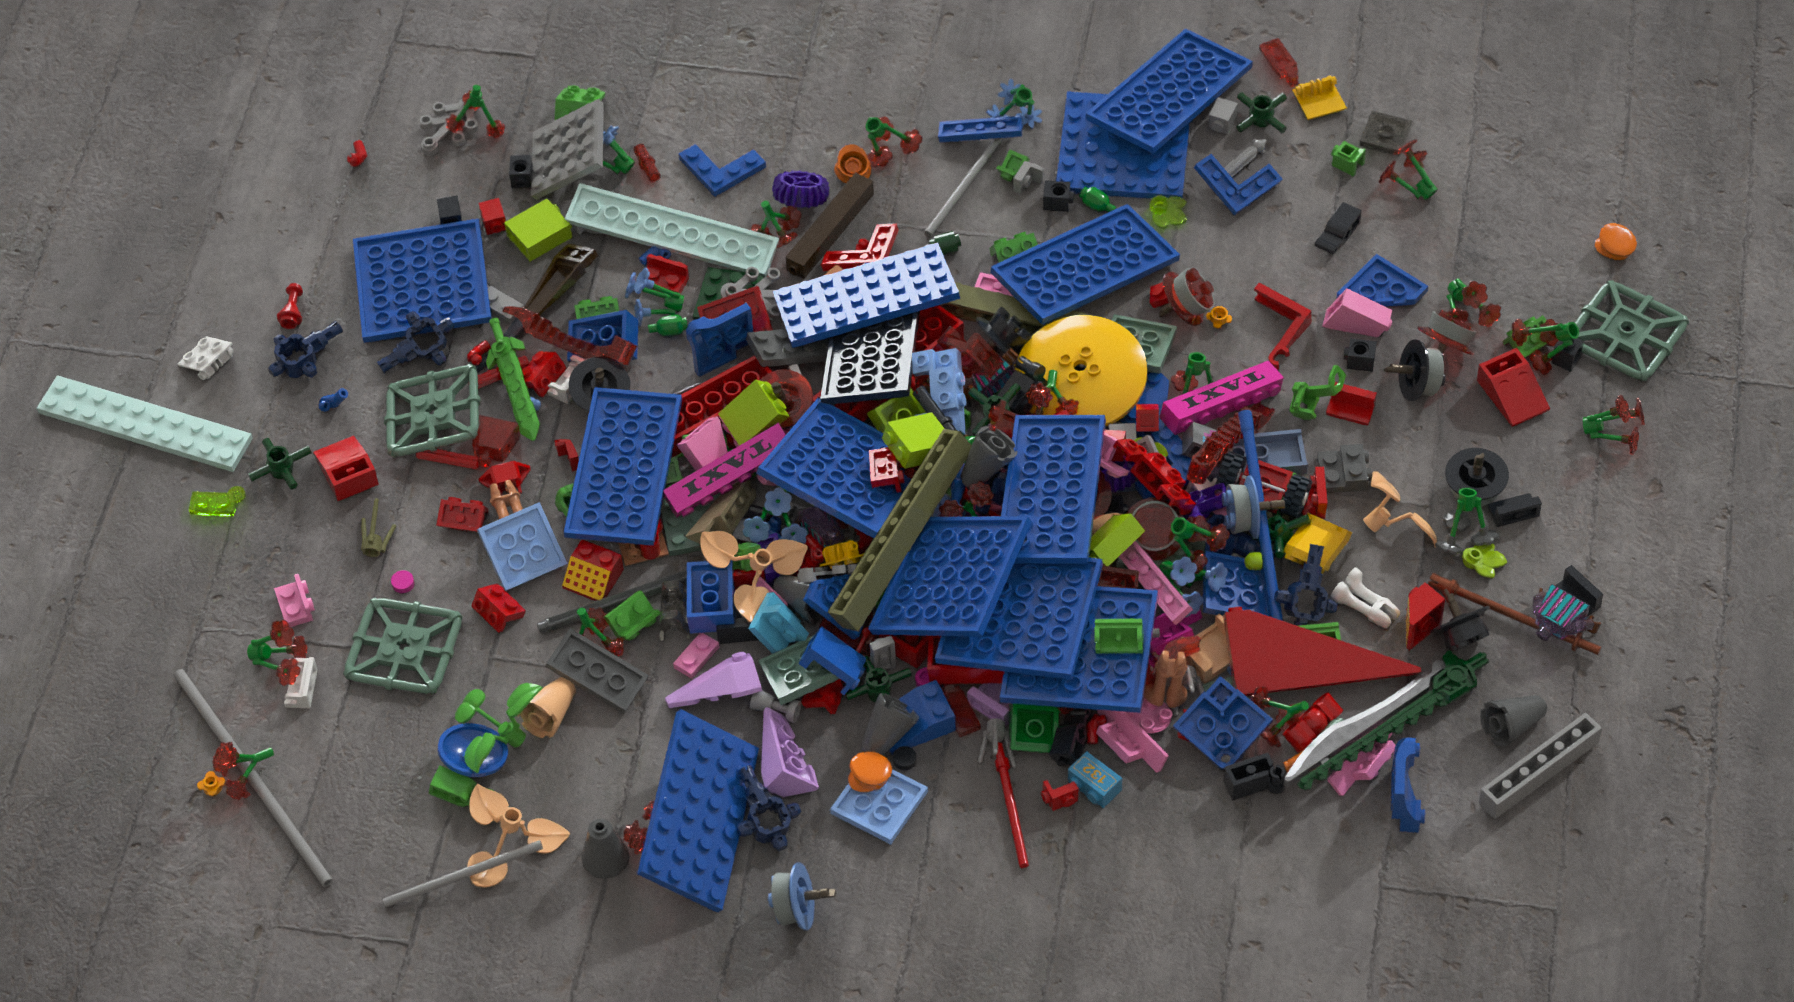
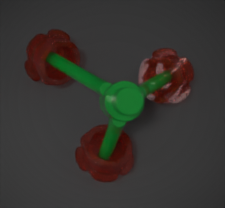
(474, 100)

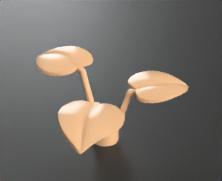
(1380, 515)
(784, 554)
(491, 806)

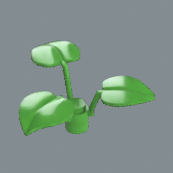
(508, 731)

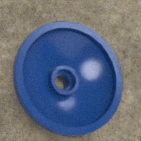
(455, 742)

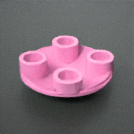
(1152, 718)

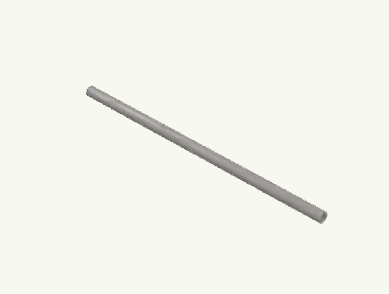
(255, 781)

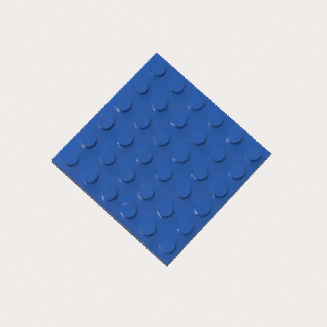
(1112, 164)
(421, 270)
(829, 467)
(951, 577)
(1034, 623)
(1099, 680)

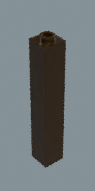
(829, 226)

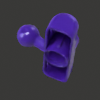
(1206, 501)

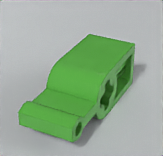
(452, 786)

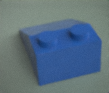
(602, 329)
(709, 596)
(934, 715)

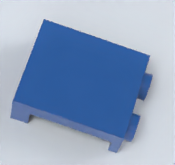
(835, 657)

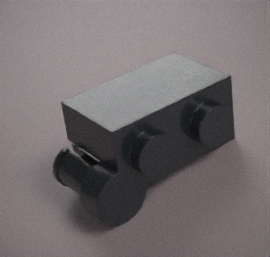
(1033, 375)
(1254, 776)

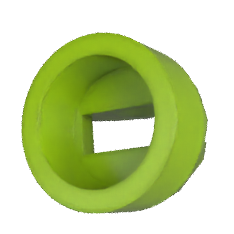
(1253, 561)

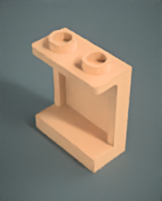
(1213, 652)

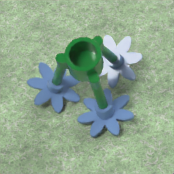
(1020, 97)
(622, 161)

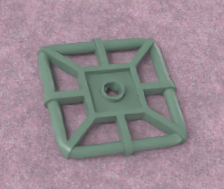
(1640, 331)
(421, 406)
(397, 634)

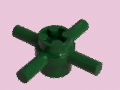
(1261, 111)
(989, 402)
(279, 463)
(1281, 531)
(877, 681)

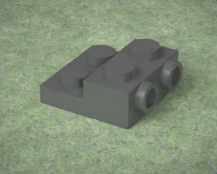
(1345, 468)

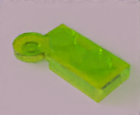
(216, 502)

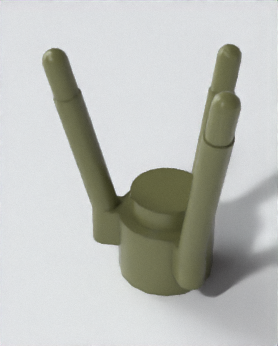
(372, 544)

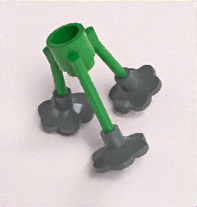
(1458, 520)

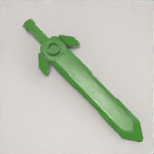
(505, 356)

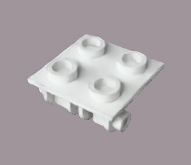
(207, 356)

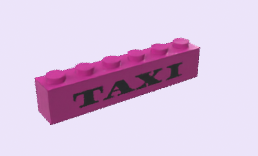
(1221, 397)
(722, 473)

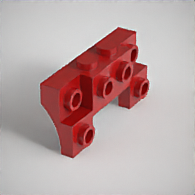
(1157, 475)

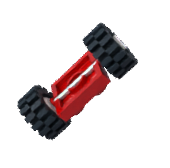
(1275, 482)

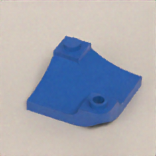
(717, 339)
(1223, 723)
(1403, 801)

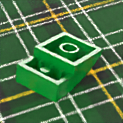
(1032, 727)

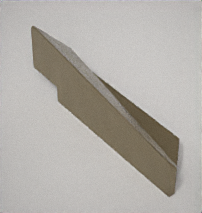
(725, 511)

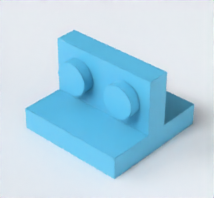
(776, 624)

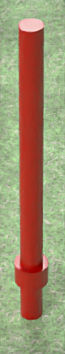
(1002, 766)

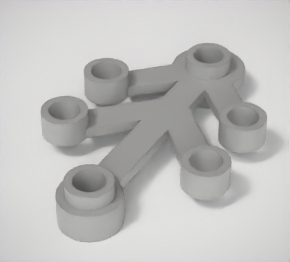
(430, 144)
(763, 284)
(808, 575)

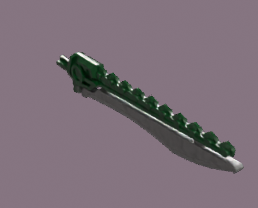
(1451, 680)

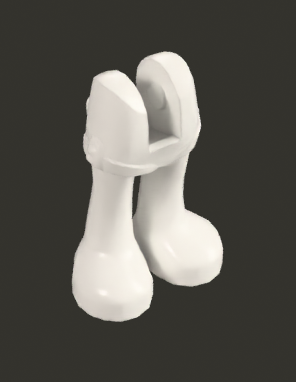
(1382, 609)

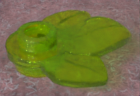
(1167, 211)

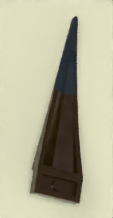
(561, 274)

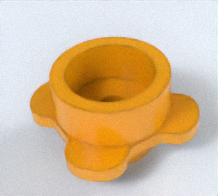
(1218, 316)
(214, 788)

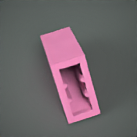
(1357, 315)
(704, 444)

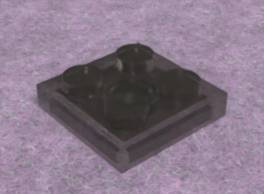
(1385, 133)

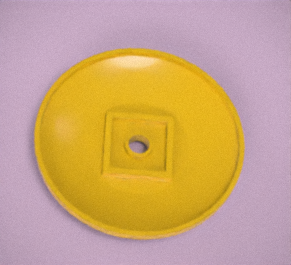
(1112, 358)

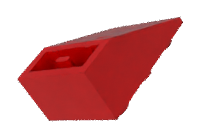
(1512, 387)
(346, 468)

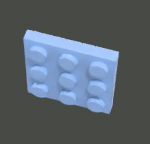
(522, 546)
(881, 810)

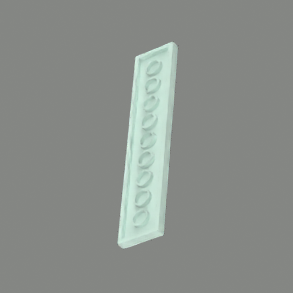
(671, 229)
(145, 423)

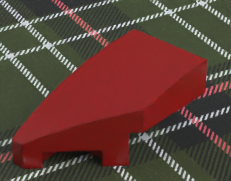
(566, 447)

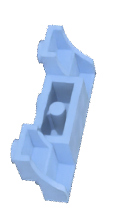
(945, 381)

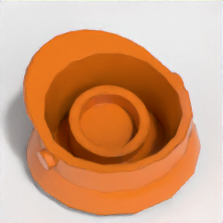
(852, 160)
(1615, 241)
(869, 771)

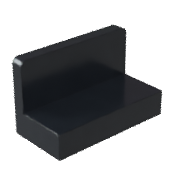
(1515, 509)
(1581, 588)
(735, 632)

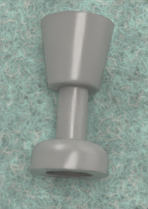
(763, 699)

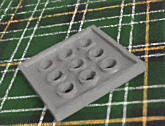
(567, 149)

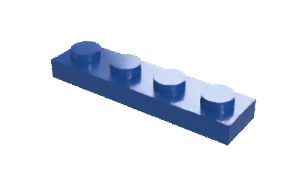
(980, 129)

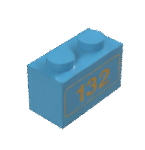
(1095, 779)

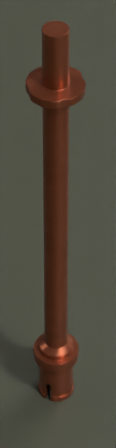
(1441, 583)

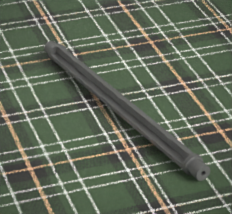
(609, 603)

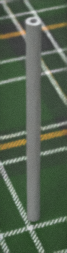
(962, 186)
(463, 873)

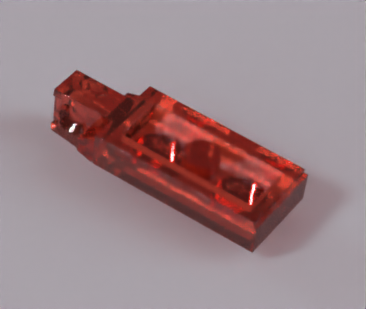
(1280, 60)
(965, 718)

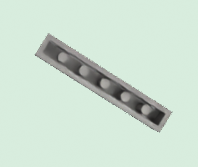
(1540, 765)

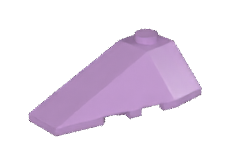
(731, 676)
(782, 761)

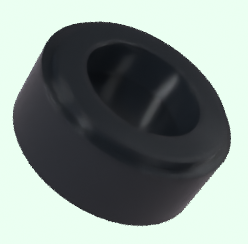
(904, 758)

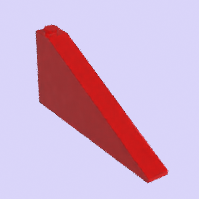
(1295, 658)

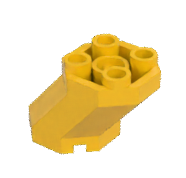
(1319, 533)

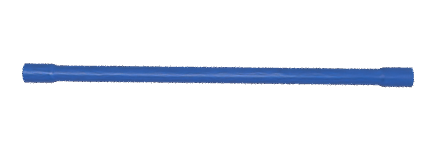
(1247, 430)

